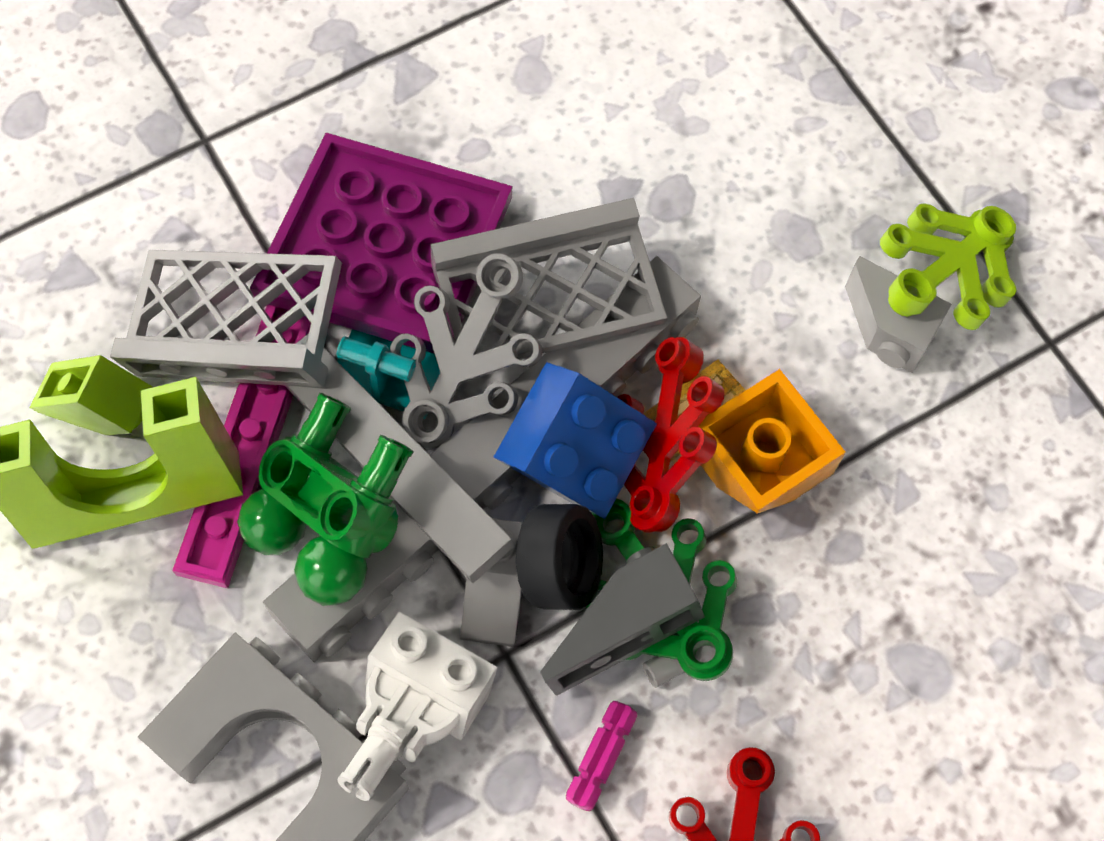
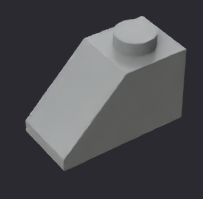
(893, 337)
(495, 599)

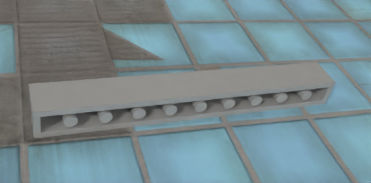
(472, 465)

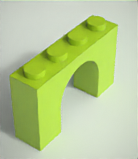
(62, 501)

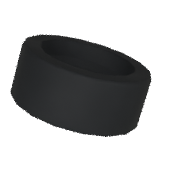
(559, 557)

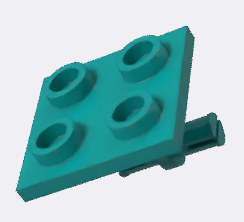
(383, 372)

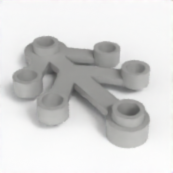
(459, 360)

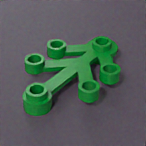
(696, 635)

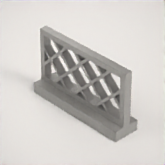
(547, 241)
(231, 359)

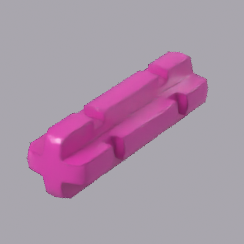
(601, 756)

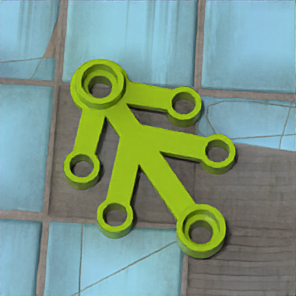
(986, 231)

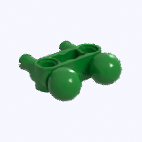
(313, 489)

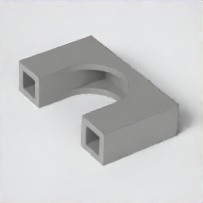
(246, 688)

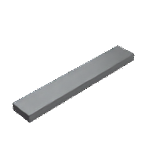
(424, 487)

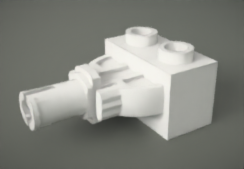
(414, 690)

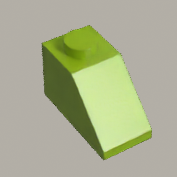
(91, 395)

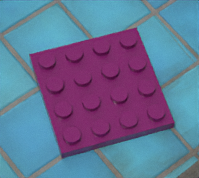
(380, 221)

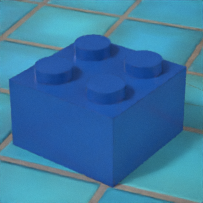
(575, 439)

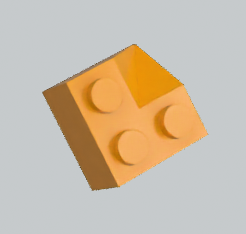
(769, 445)

